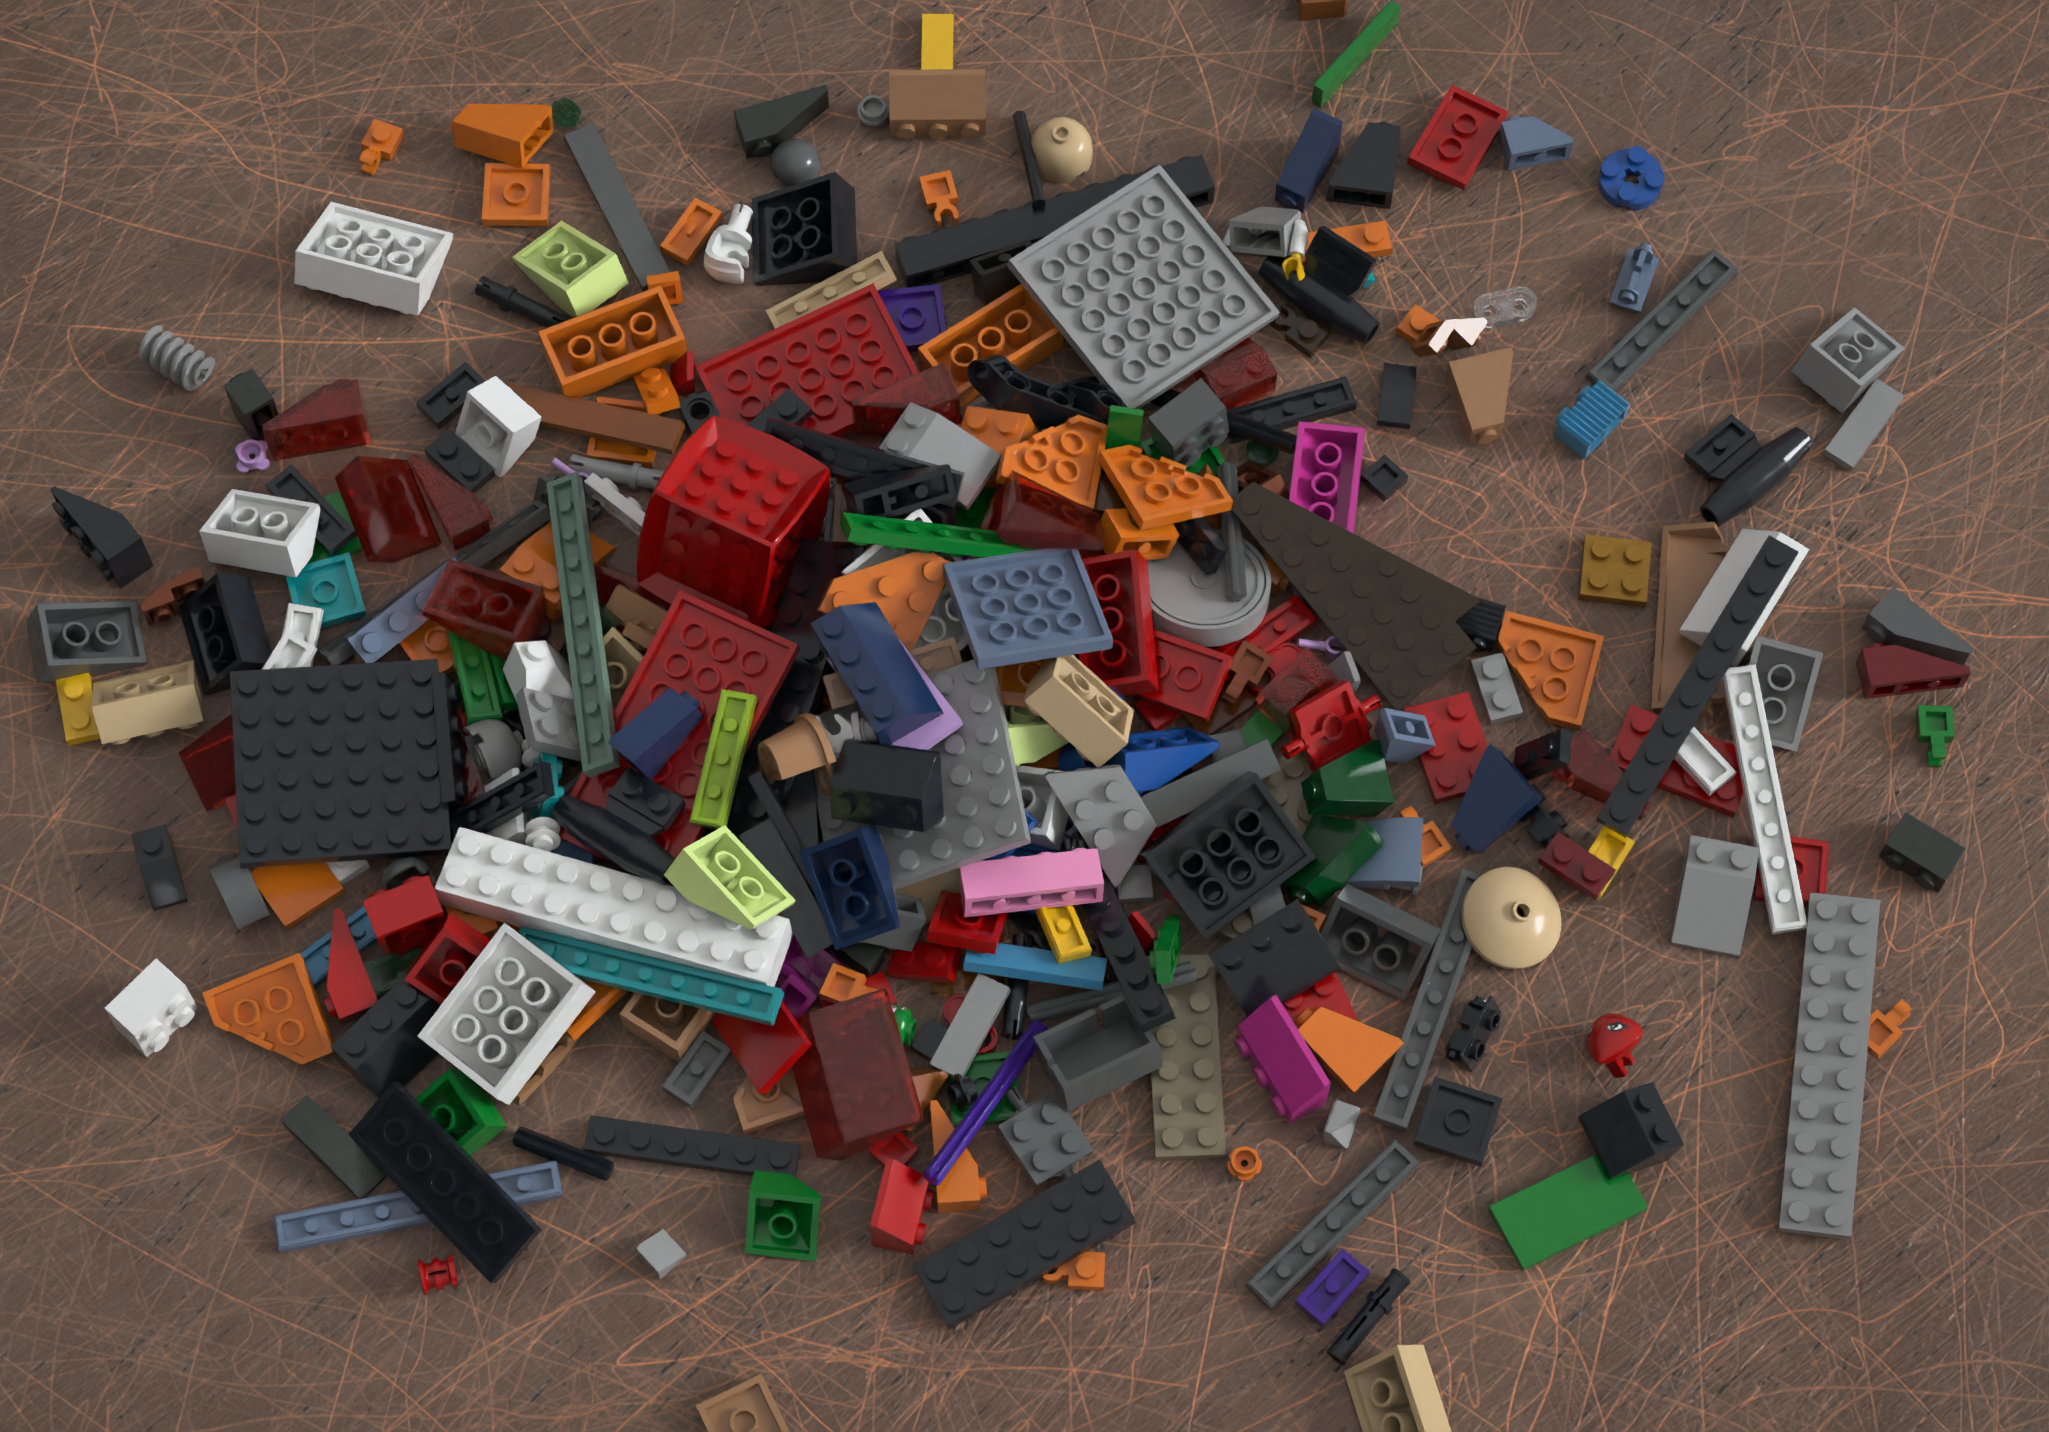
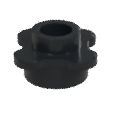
(961, 1092)

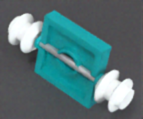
(543, 829)

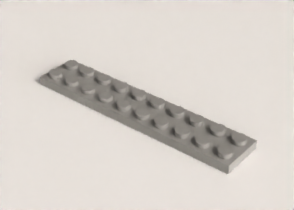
(1829, 1066)

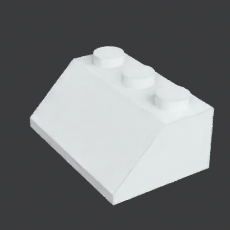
(261, 532)

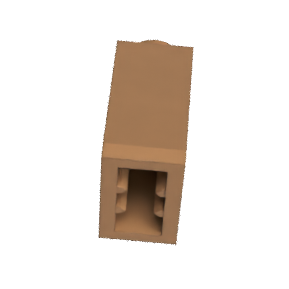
(1480, 393)

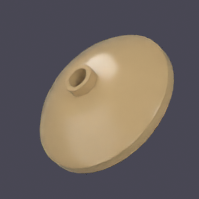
(1498, 930)

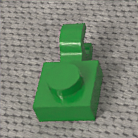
(1935, 727)

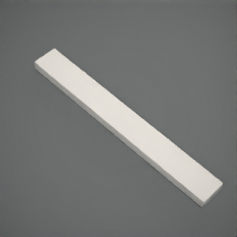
(1764, 800)

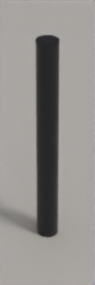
(1029, 159)

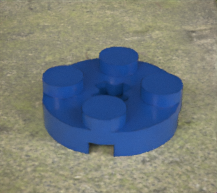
(1633, 162)

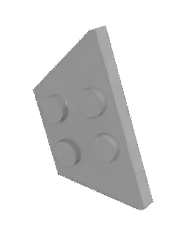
(1106, 814)

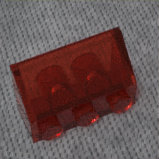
(386, 508)

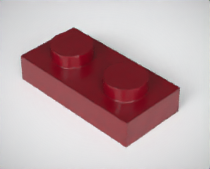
(1576, 866)

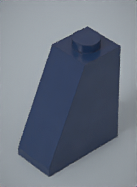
(1309, 161)
(657, 732)
(1492, 802)

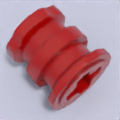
(436, 1267)

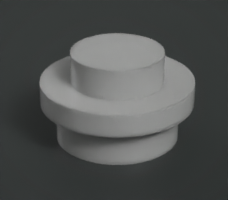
(873, 111)

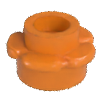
(1244, 1154)

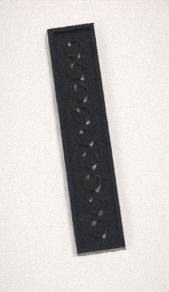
(803, 686)

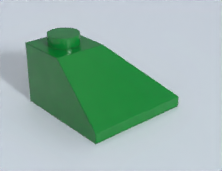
(782, 1217)

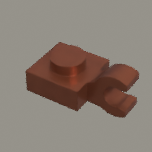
(1247, 668)

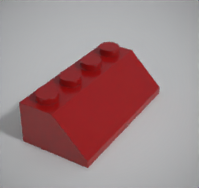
(1125, 600)

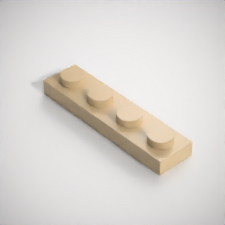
(868, 271)

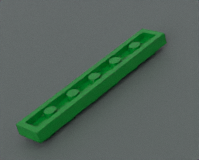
(925, 536)

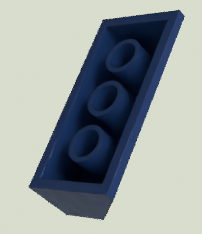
(876, 670)

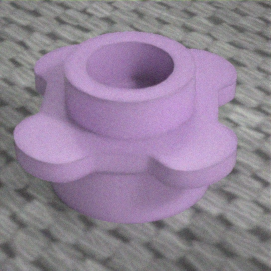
(248, 448)

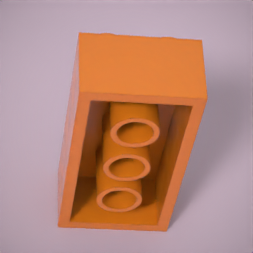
(1006, 327)
(613, 343)

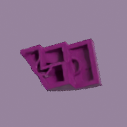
(804, 977)

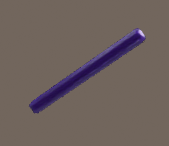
(983, 1105)

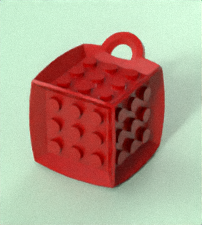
(731, 519)

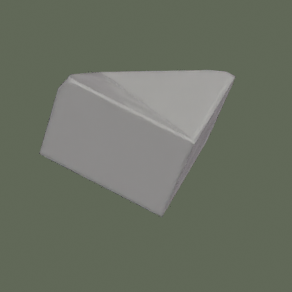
(1340, 1124)

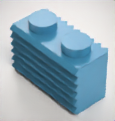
(1591, 418)

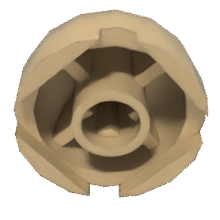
(1062, 149)

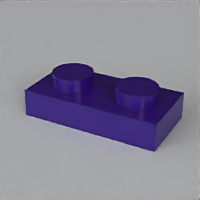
(1332, 1287)

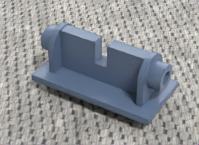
(1635, 278)

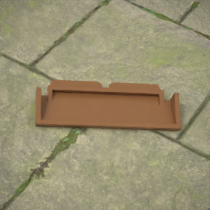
(1686, 566)

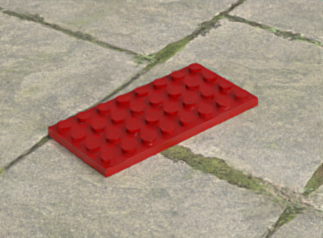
(699, 653)

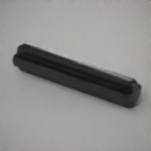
(563, 1153)

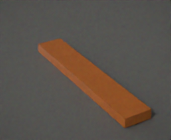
(603, 420)

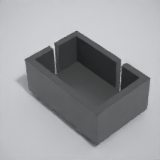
(1093, 1062)

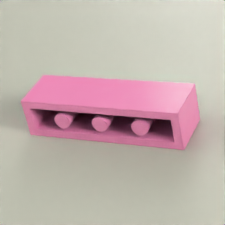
(1031, 882)

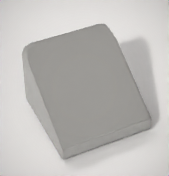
(1345, 669)
(660, 1253)

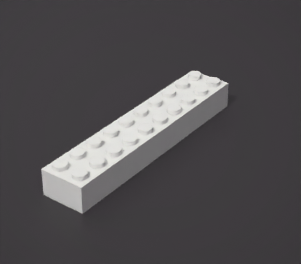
(604, 908)

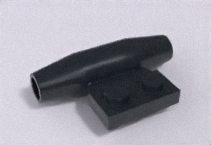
(1332, 274)
(1742, 466)
(625, 829)

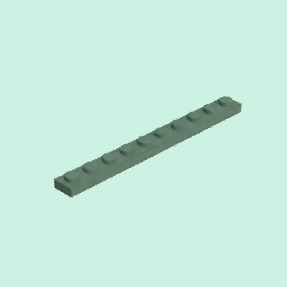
(582, 624)

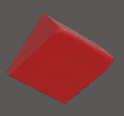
(684, 374)
(1143, 931)

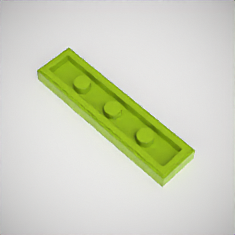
(723, 759)

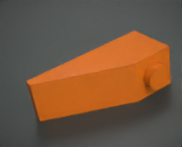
(962, 1185)

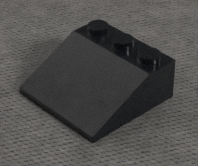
(804, 232)

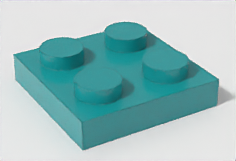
(329, 586)

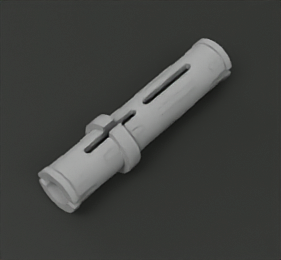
(633, 475)

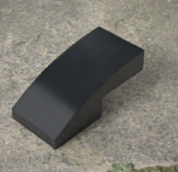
(1396, 396)

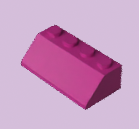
(1328, 471)

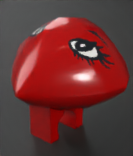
(1612, 1040)

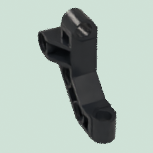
(1045, 403)

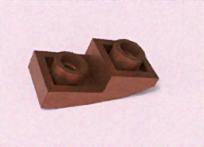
(162, 603)

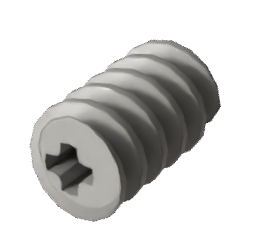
(175, 358)

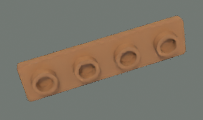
(639, 616)

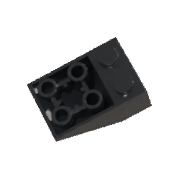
(104, 536)

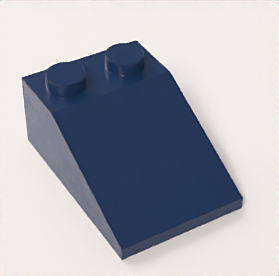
(852, 886)

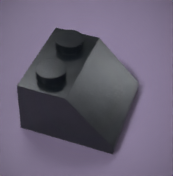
(1631, 1131)

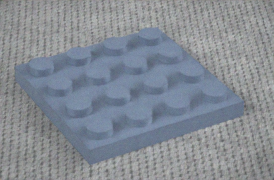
(1027, 606)

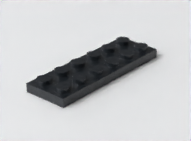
(445, 1182)
(1024, 1244)

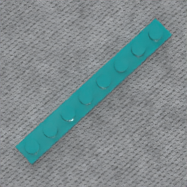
(660, 978)

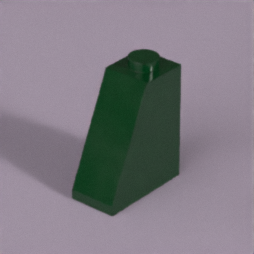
(1350, 785)
(1340, 852)

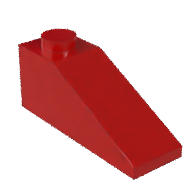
(347, 980)

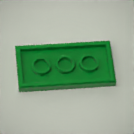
(1565, 1211)

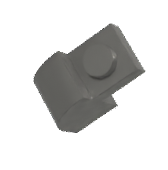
(238, 890)

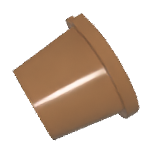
(798, 750)

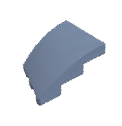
(1397, 859)

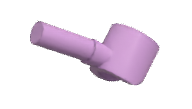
(566, 470)
(1322, 646)

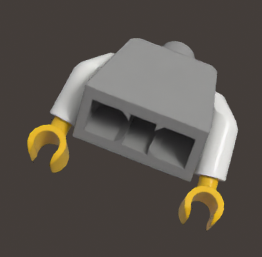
(1270, 233)

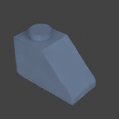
(1532, 143)
(1402, 735)

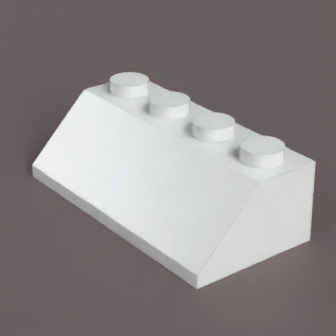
(1727, 579)

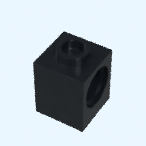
(696, 404)

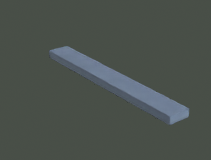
(397, 1211)

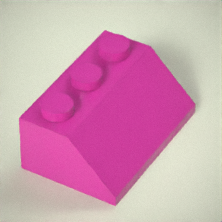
(1282, 1061)

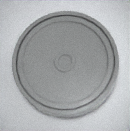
(1197, 604)

